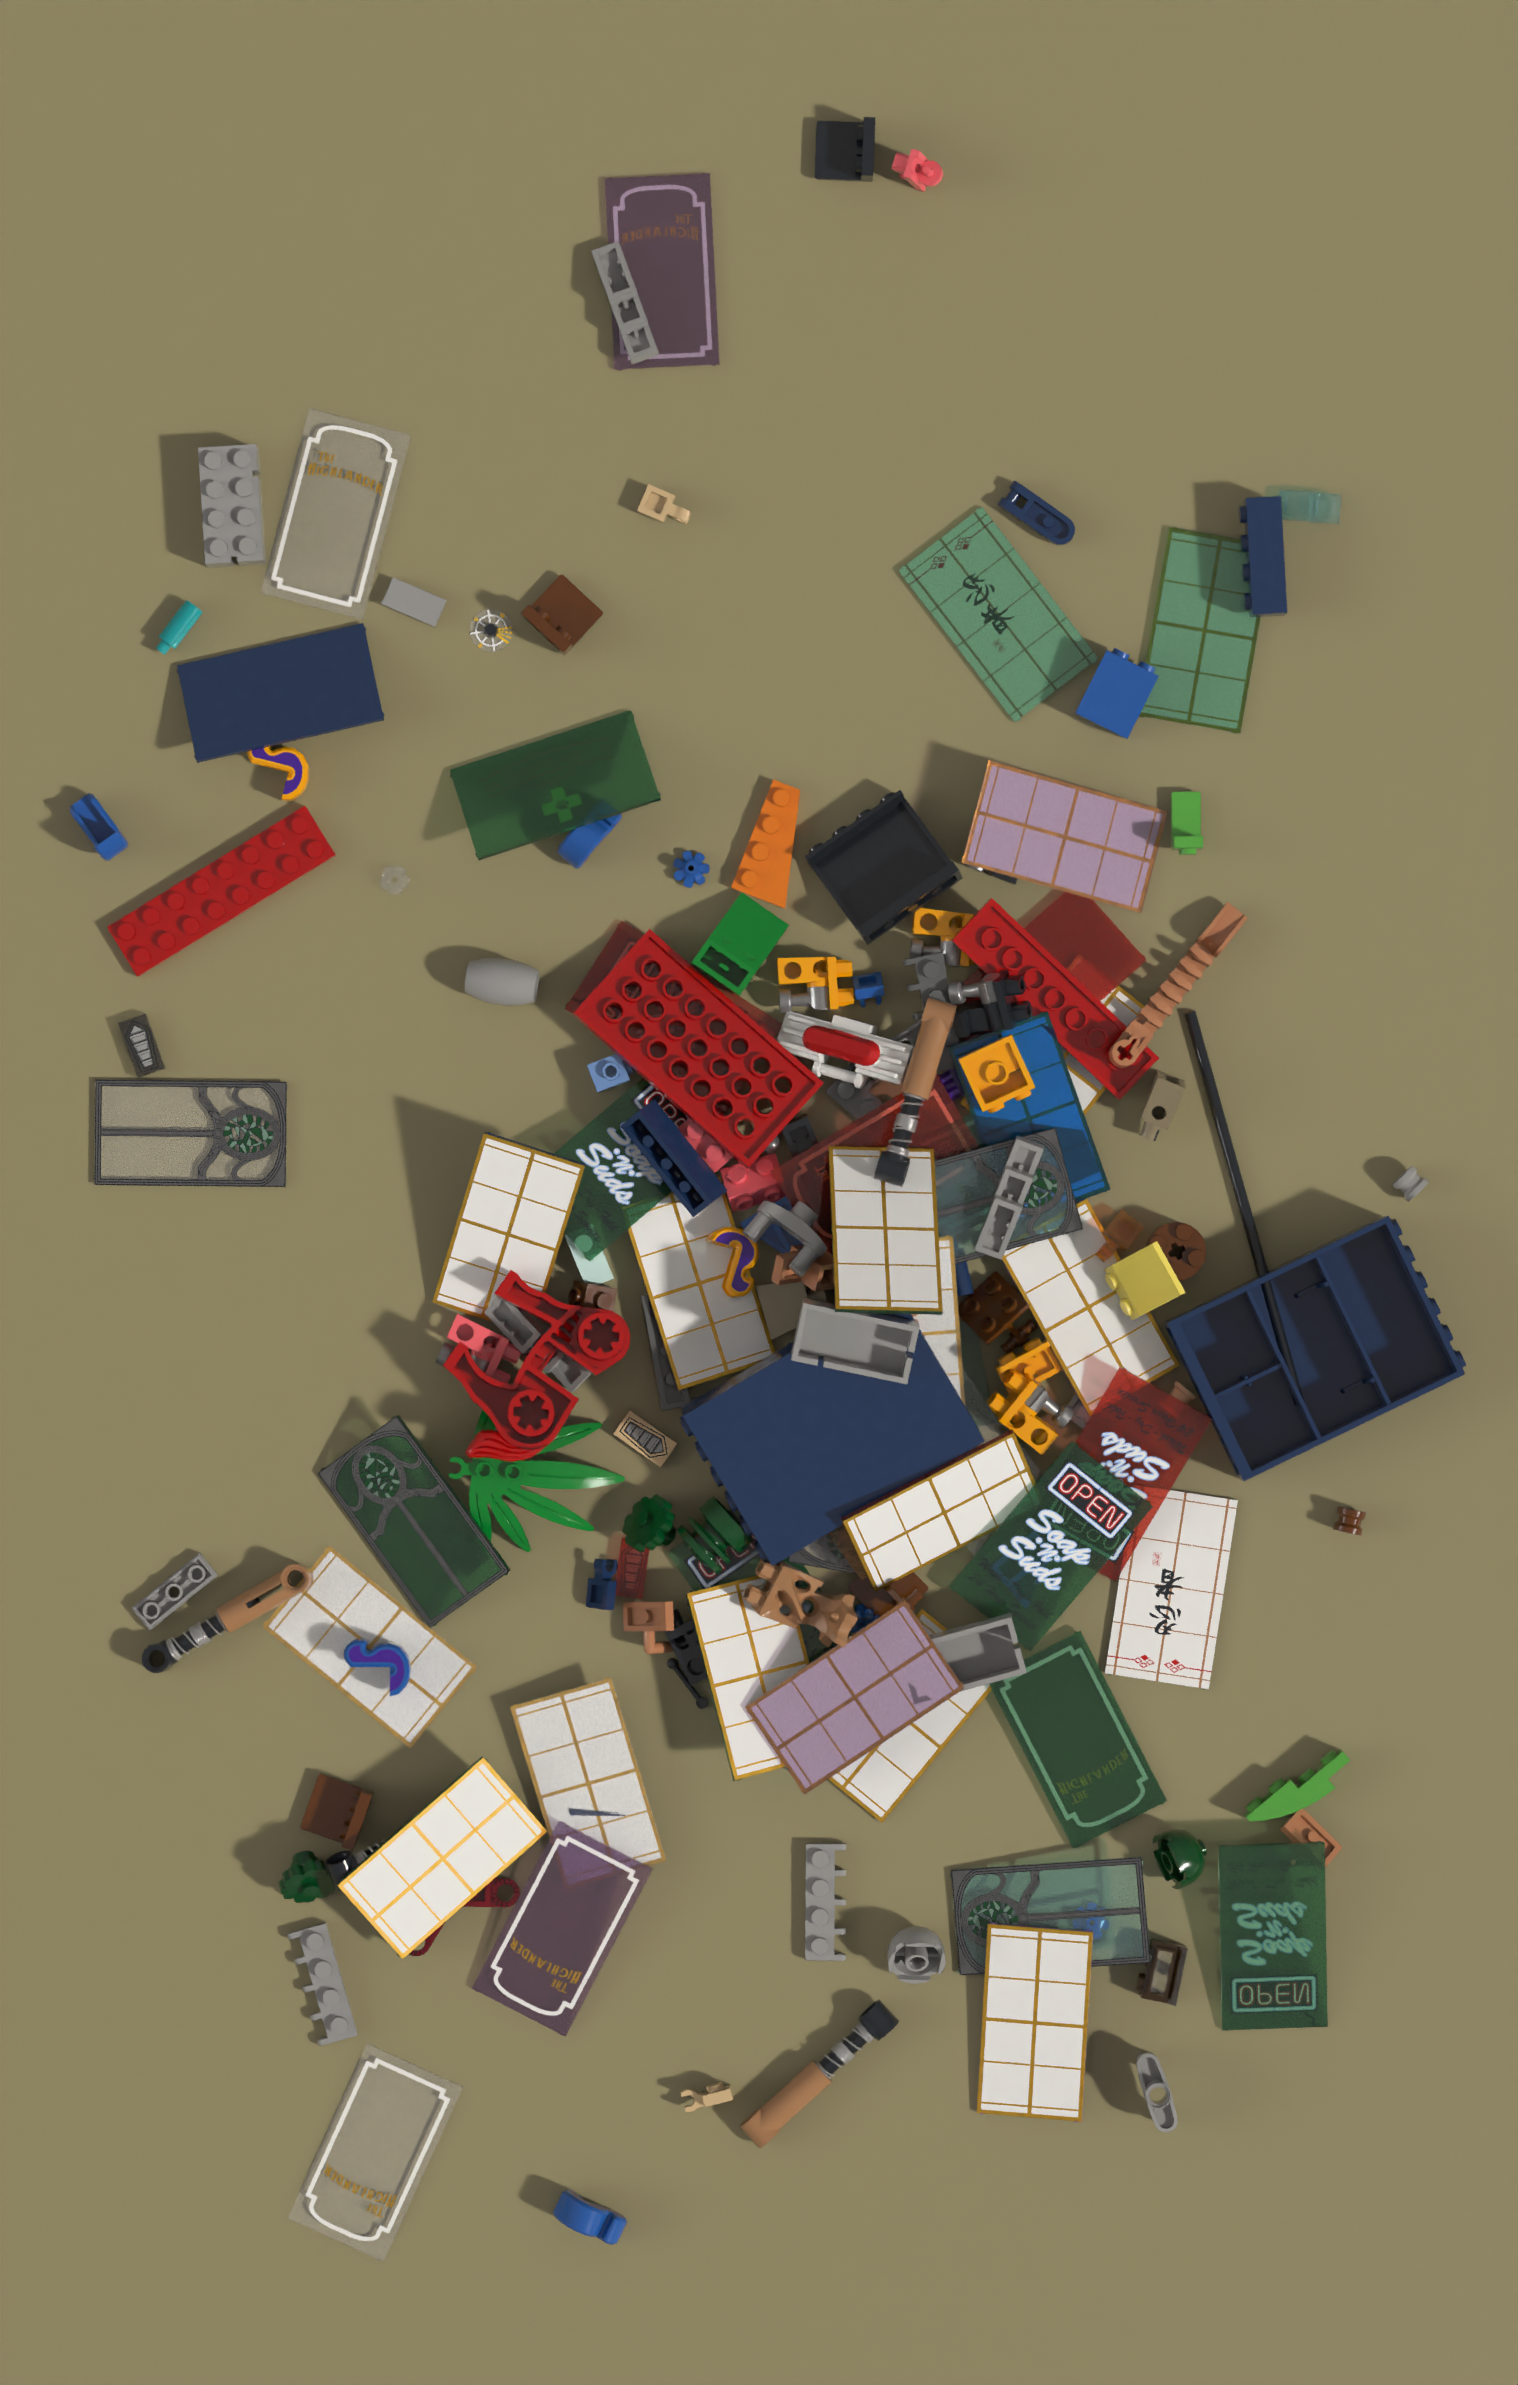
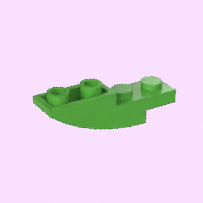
(1289, 1798)

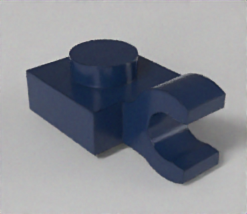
(601, 1588)

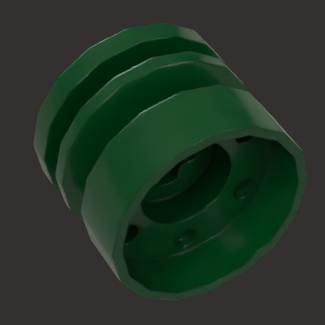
(714, 1535)

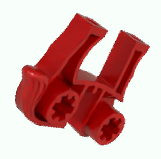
(535, 1406)

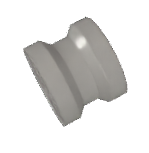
(1410, 1183)

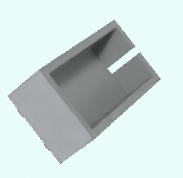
(231, 505)
(855, 1341)
(982, 1651)

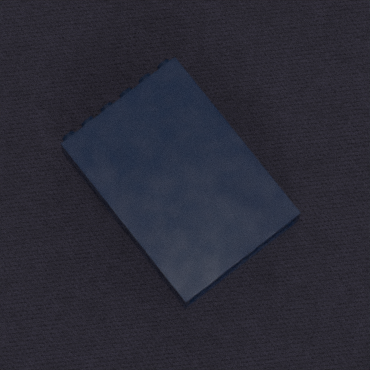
(1356, 1337)
(820, 1442)

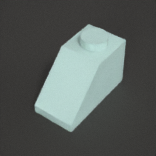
(592, 1272)

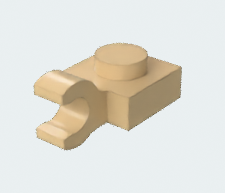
(659, 504)
(715, 2094)

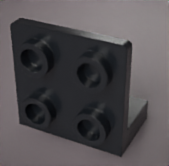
(845, 150)

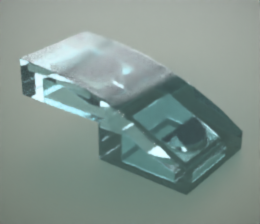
(1310, 506)

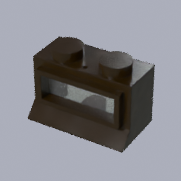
(1164, 1973)

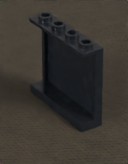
(883, 866)

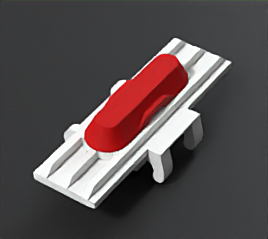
(848, 1041)

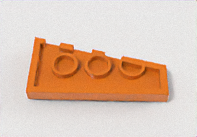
(768, 855)

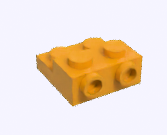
(989, 1075)

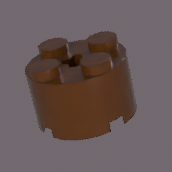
(1182, 1235)

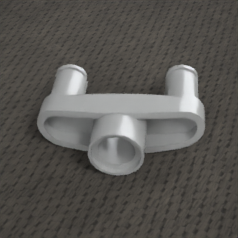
(795, 1222)
(1152, 2076)

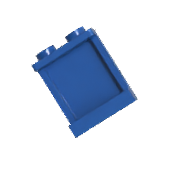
(1117, 693)

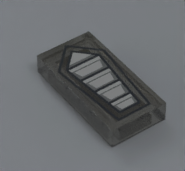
(142, 1045)

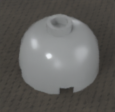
(915, 1955)

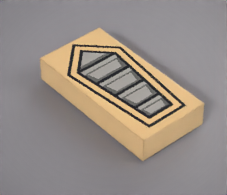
(645, 1438)

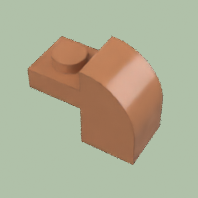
(817, 1277)

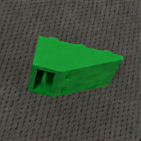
(740, 944)

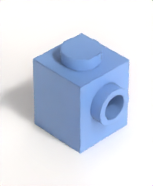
(609, 1072)

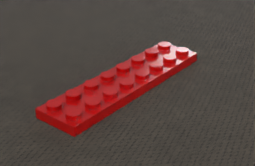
(221, 891)
(1078, 1017)

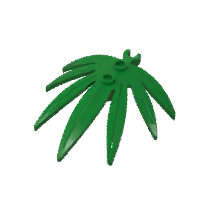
(496, 1478)

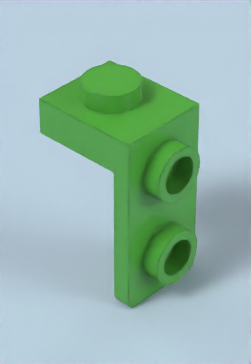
(1186, 822)

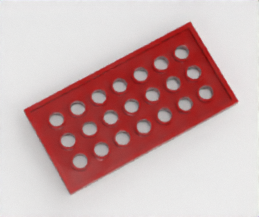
(696, 1029)

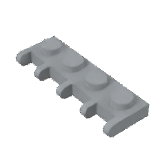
(821, 1902)
(326, 1983)

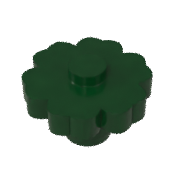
(650, 1524)
(306, 1879)

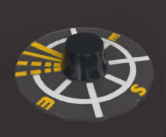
(491, 630)

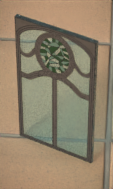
(969, 1182)
(1072, 1895)

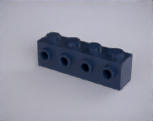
(1264, 556)
(673, 1158)

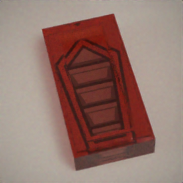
(631, 1571)

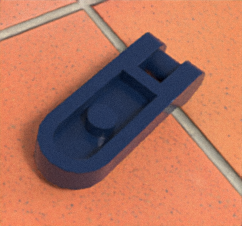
(1038, 515)

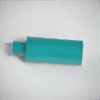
(178, 627)

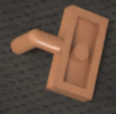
(650, 1617)
(1304, 1828)

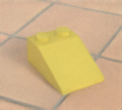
(1143, 1281)

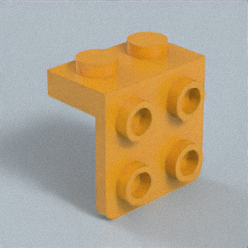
(1035, 1360)

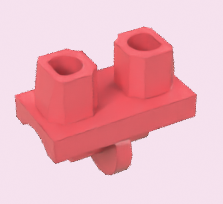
(917, 169)

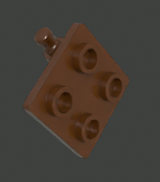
(993, 1310)
(907, 1588)

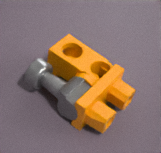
(943, 925)
(821, 981)
(1021, 1410)

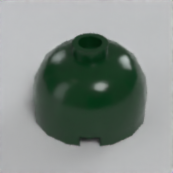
(1179, 1856)

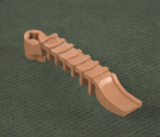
(1179, 981)

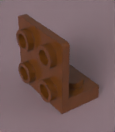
(562, 614)
(337, 1810)

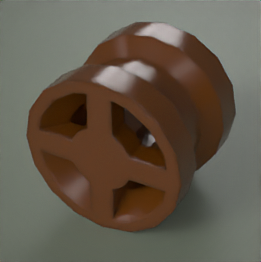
(1349, 1520)

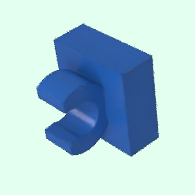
(868, 986)

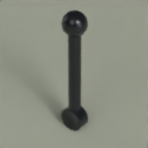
(701, 1702)

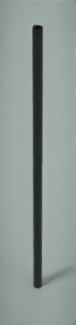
(1239, 1190)

